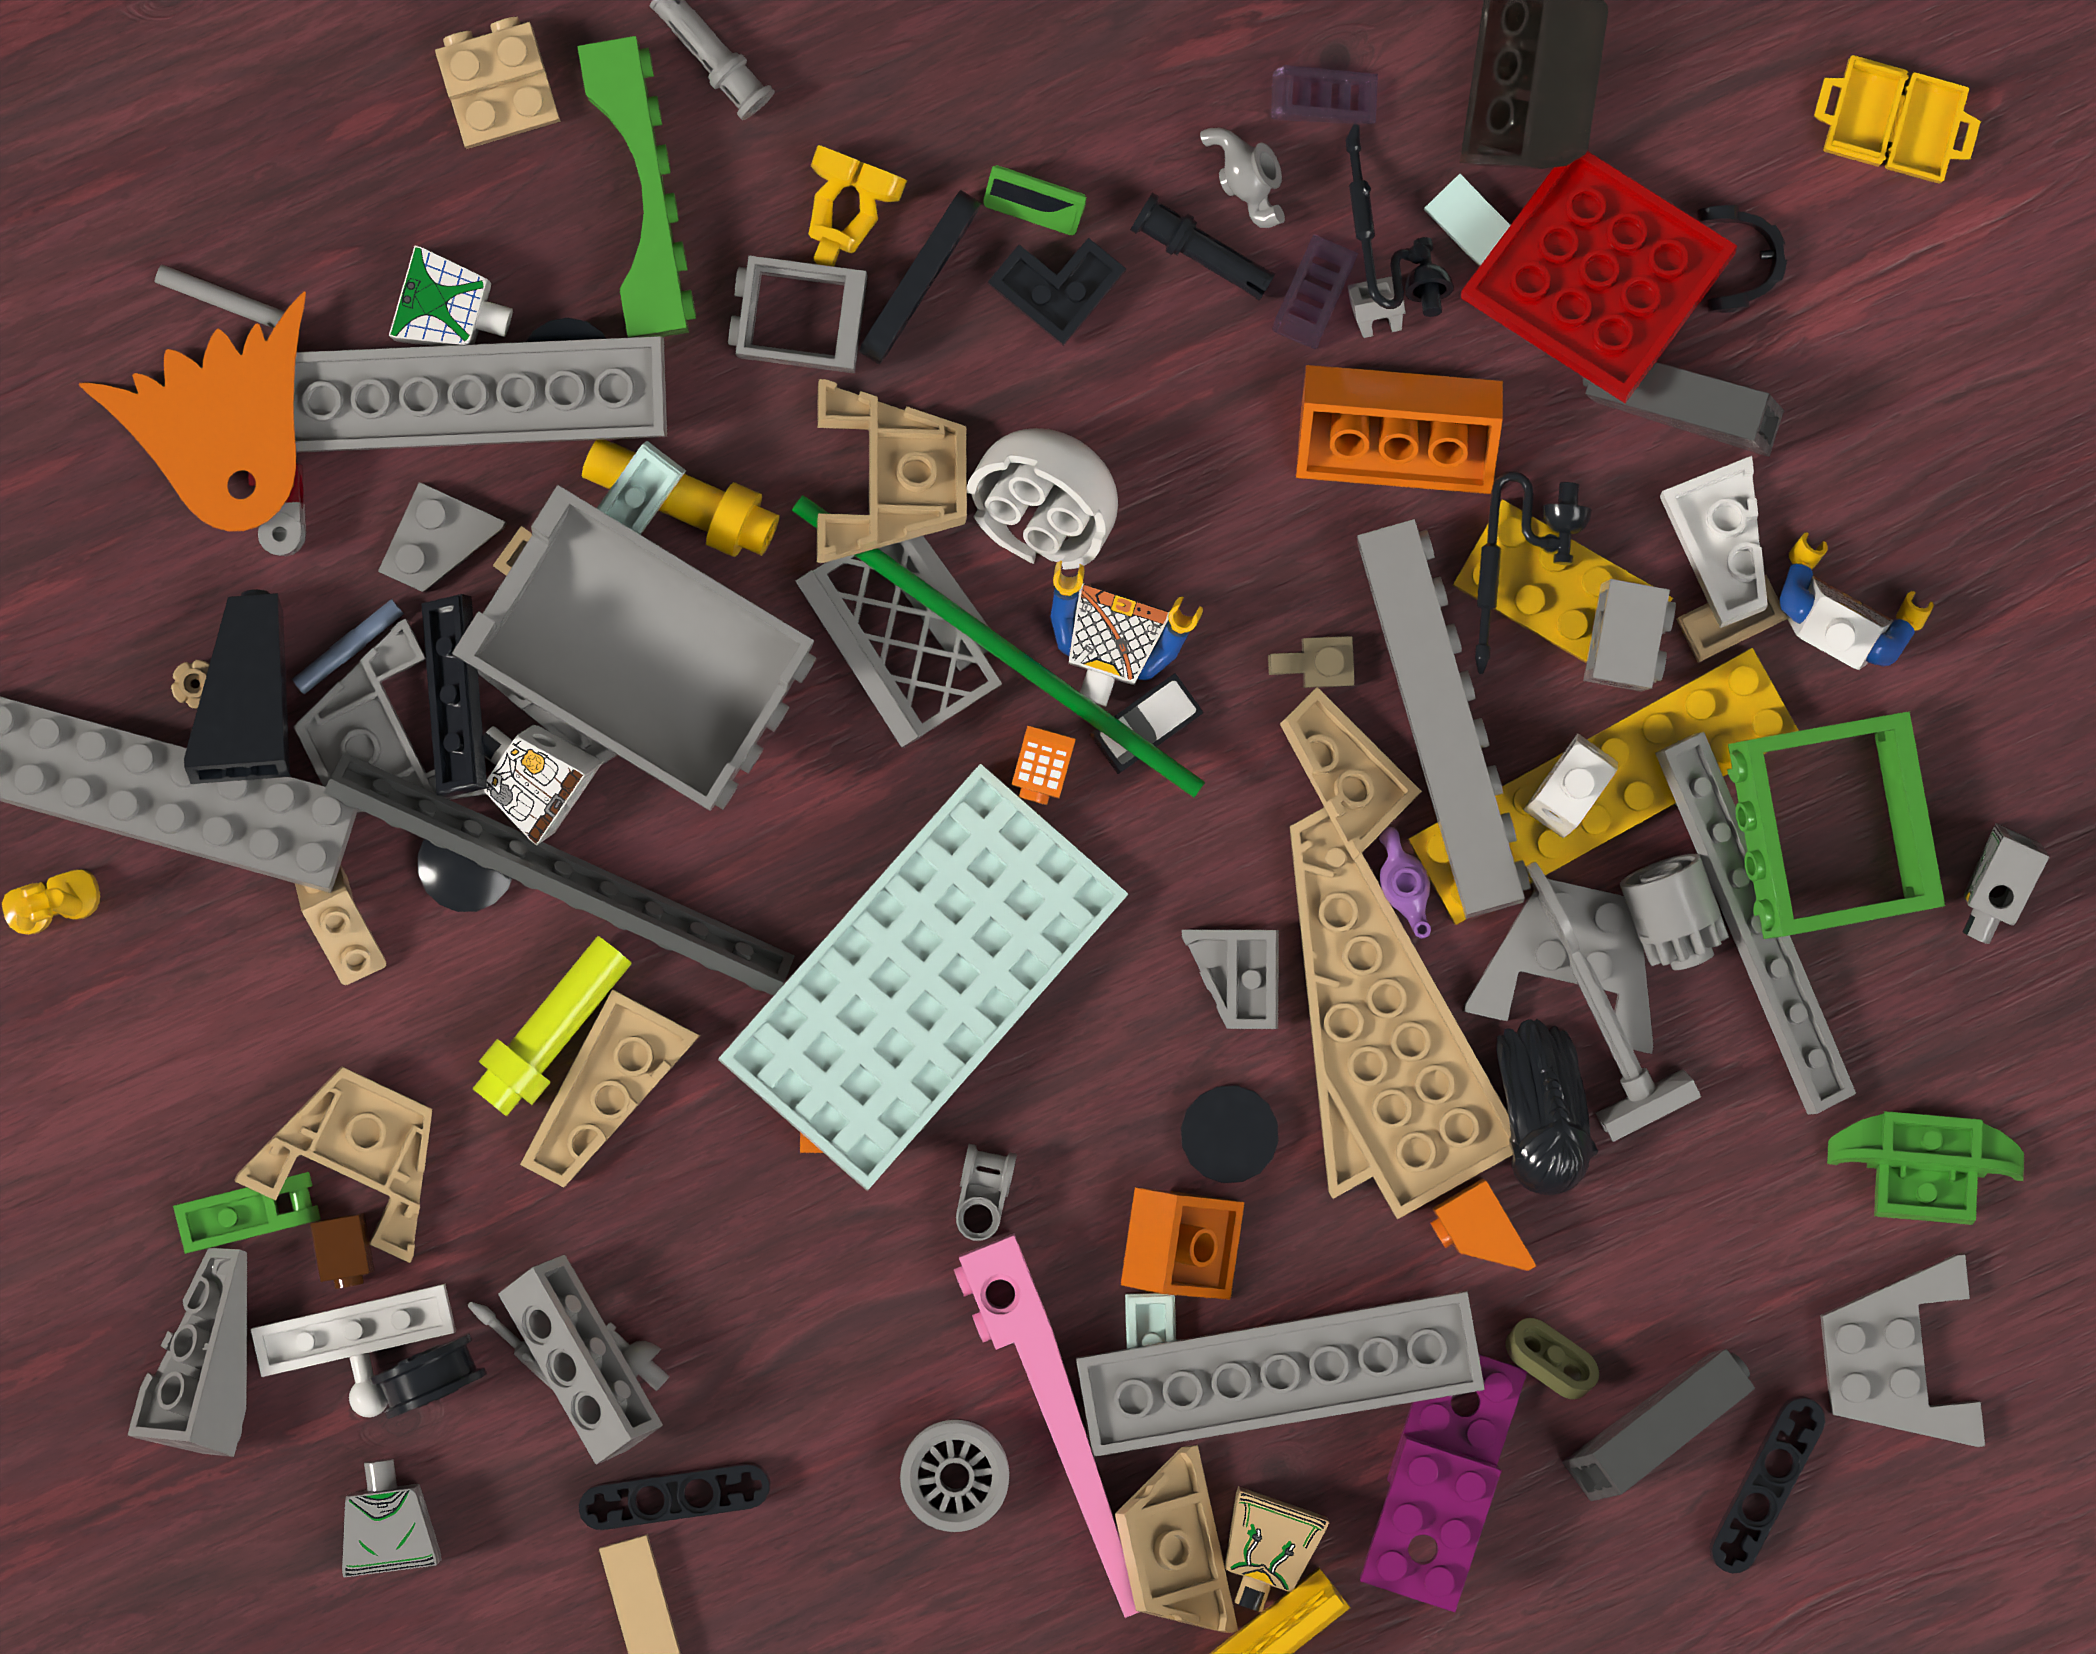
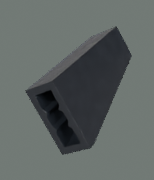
(243, 703)

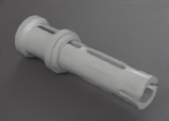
(726, 68)

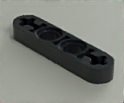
(920, 277)
(1760, 1481)
(673, 1488)

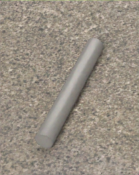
(218, 296)

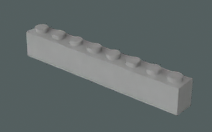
(1441, 718)

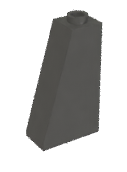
(1701, 406)
(1659, 1426)

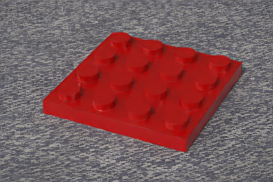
(1599, 273)

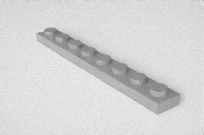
(1769, 962)

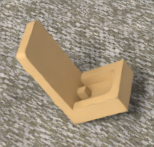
(341, 930)

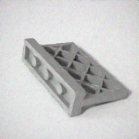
(871, 668)

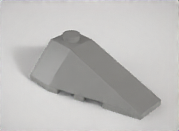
(201, 1383)

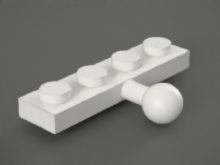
(353, 1334)

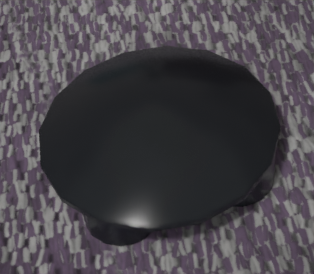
(459, 881)

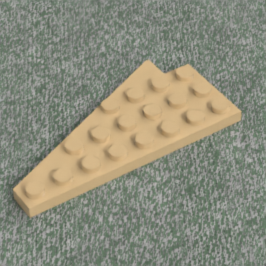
(1389, 1059)

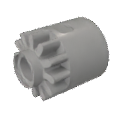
(1675, 911)

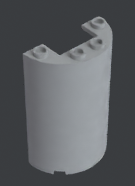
(638, 650)

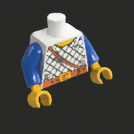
(1840, 622)
(1114, 634)

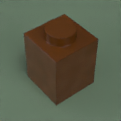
(342, 1250)

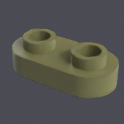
(1551, 1358)

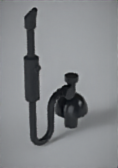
(1426, 282)
(1562, 518)

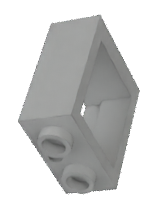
(748, 287)

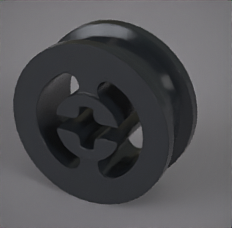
(428, 1376)

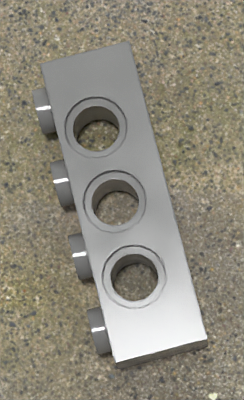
(580, 1359)

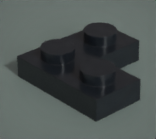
(1062, 300)

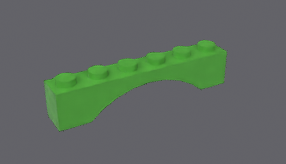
(652, 289)

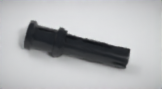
(1183, 236)

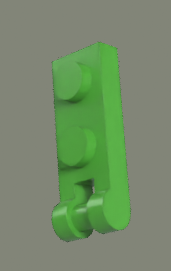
(242, 1214)

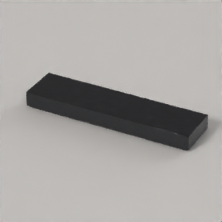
(453, 699)

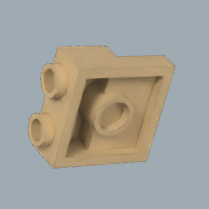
(497, 82)

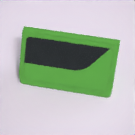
(1034, 200)

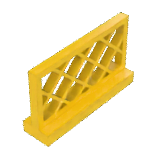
(1290, 1619)

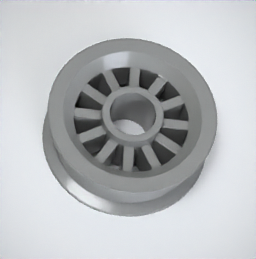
(938, 1516)

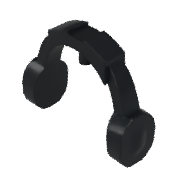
(1773, 236)

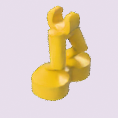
(870, 183)
(68, 894)

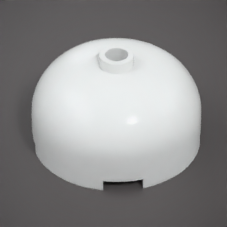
(1059, 477)

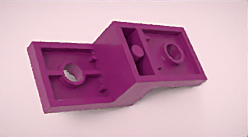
(1443, 1489)

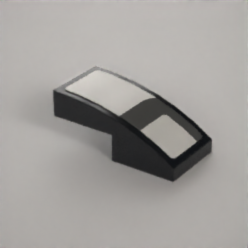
(1153, 717)

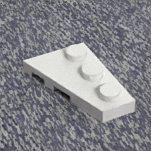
(1721, 538)

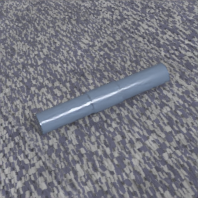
(347, 646)

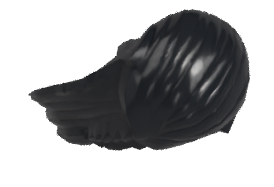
(1545, 1108)

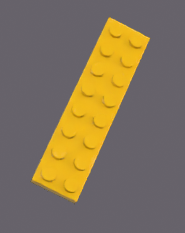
(1726, 704)

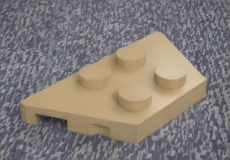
(1175, 1547)

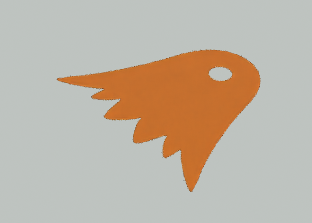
(220, 422)

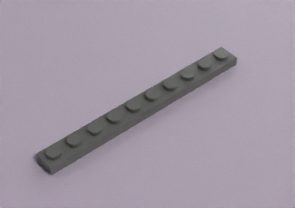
(559, 874)

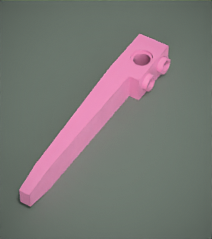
(1029, 1327)

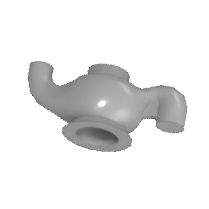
(1248, 174)

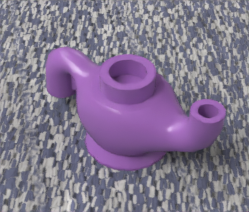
(1405, 883)

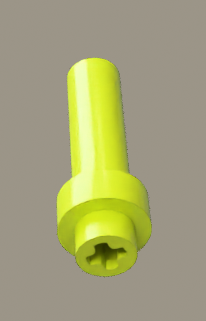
(518, 1068)

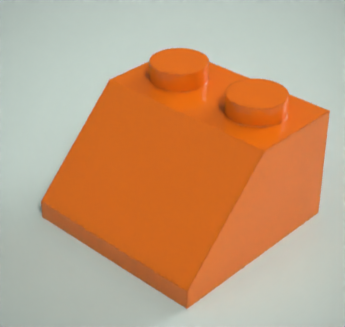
(1182, 1244)

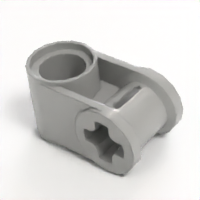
(984, 1188)

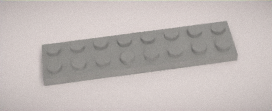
(480, 394)
(145, 794)
(1280, 1373)

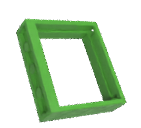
(1906, 812)

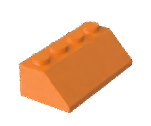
(1399, 429)

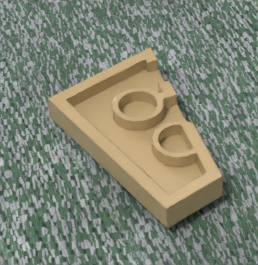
(1348, 771)

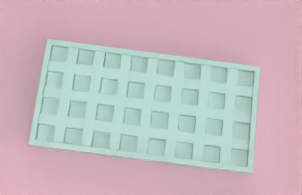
(923, 977)

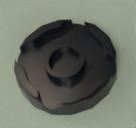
(1229, 1134)

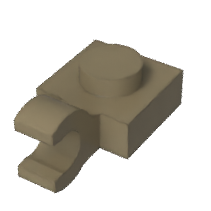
(1322, 662)

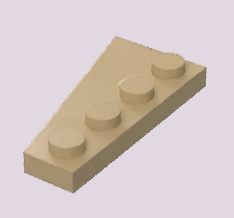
(610, 1077)

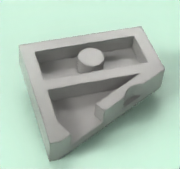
(436, 538)
(1239, 973)

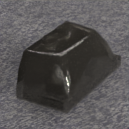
(1534, 83)

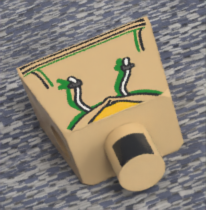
(1269, 1545)

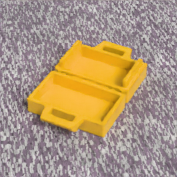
(1917, 124)

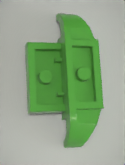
(1927, 1163)

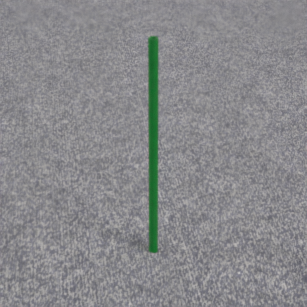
(1018, 660)

